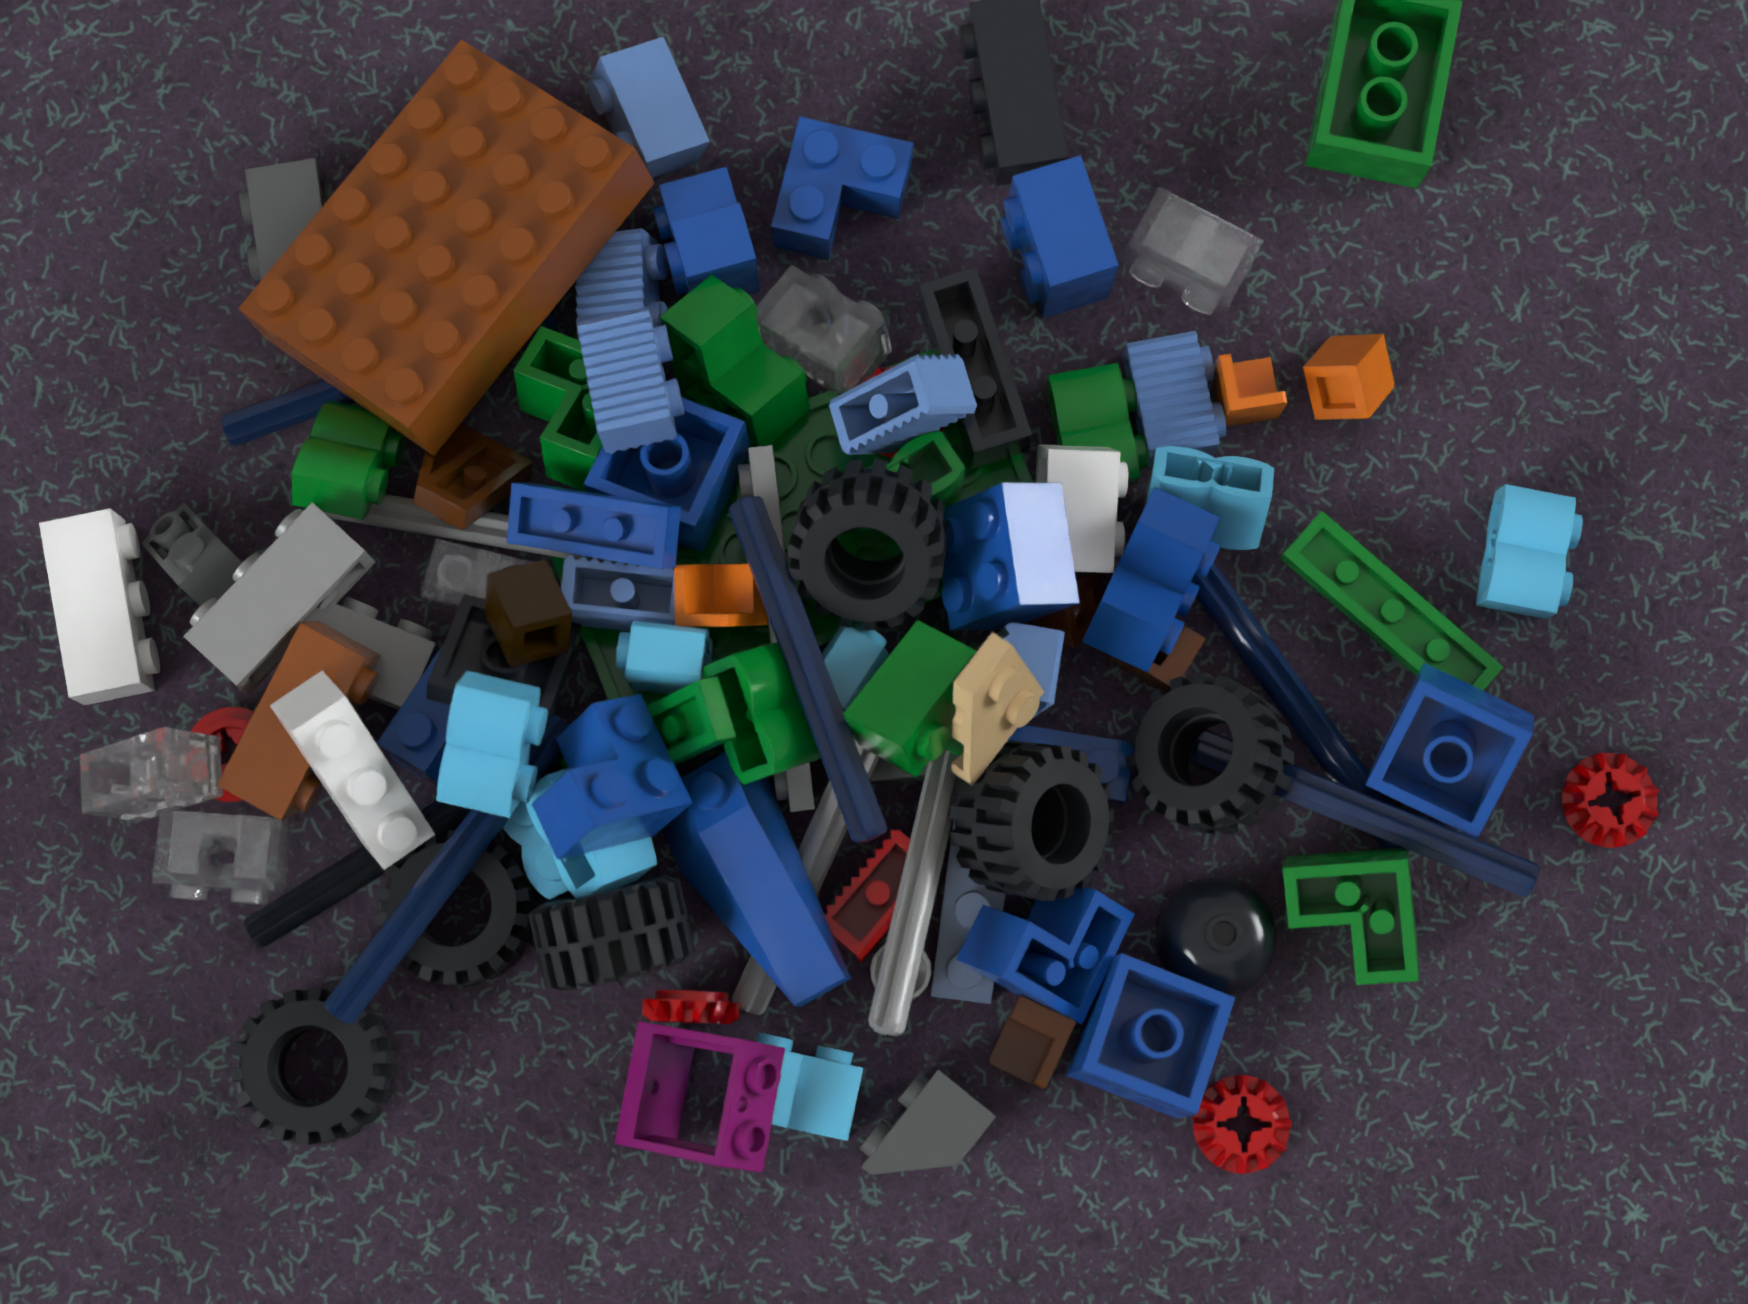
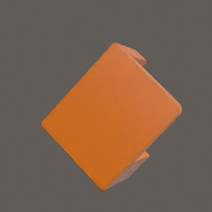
(1349, 377)
(1247, 390)
(717, 596)

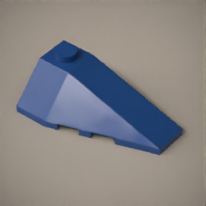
(751, 875)

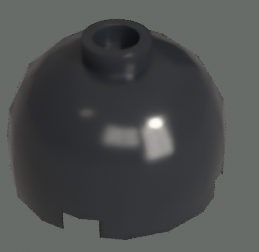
(1216, 934)

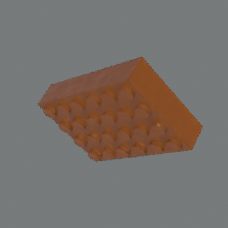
(448, 245)

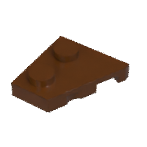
(468, 477)

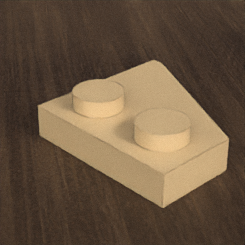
(991, 701)

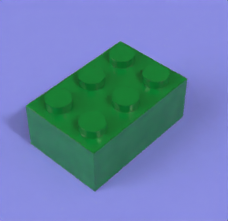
(1383, 88)

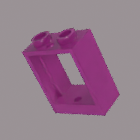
(654, 1118)

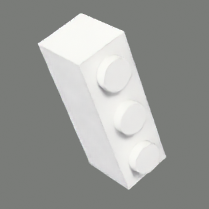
(99, 606)
(352, 769)

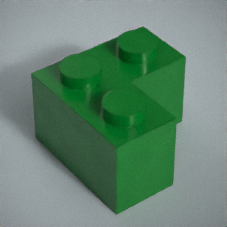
(727, 364)
(555, 388)
(909, 701)
(1361, 890)

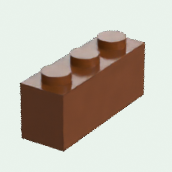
(266, 762)

